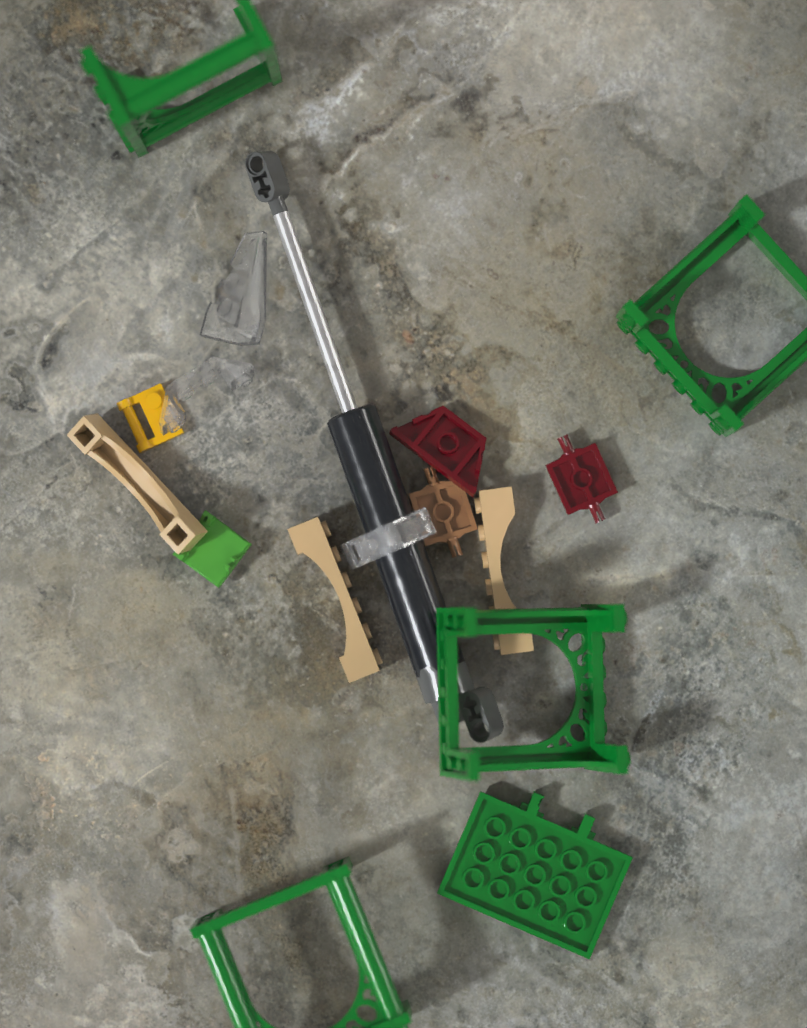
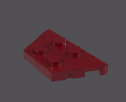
(446, 445)

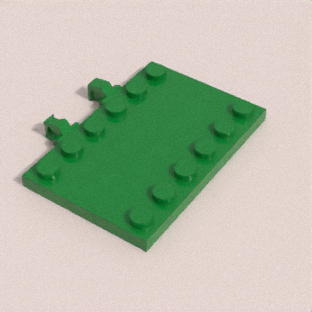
(535, 873)

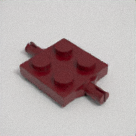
(581, 478)

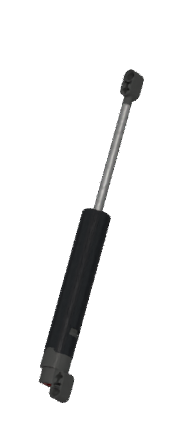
(376, 484)

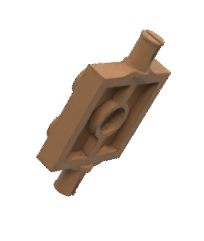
(448, 511)

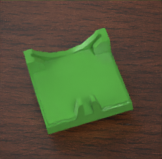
(216, 552)

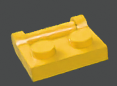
(151, 403)

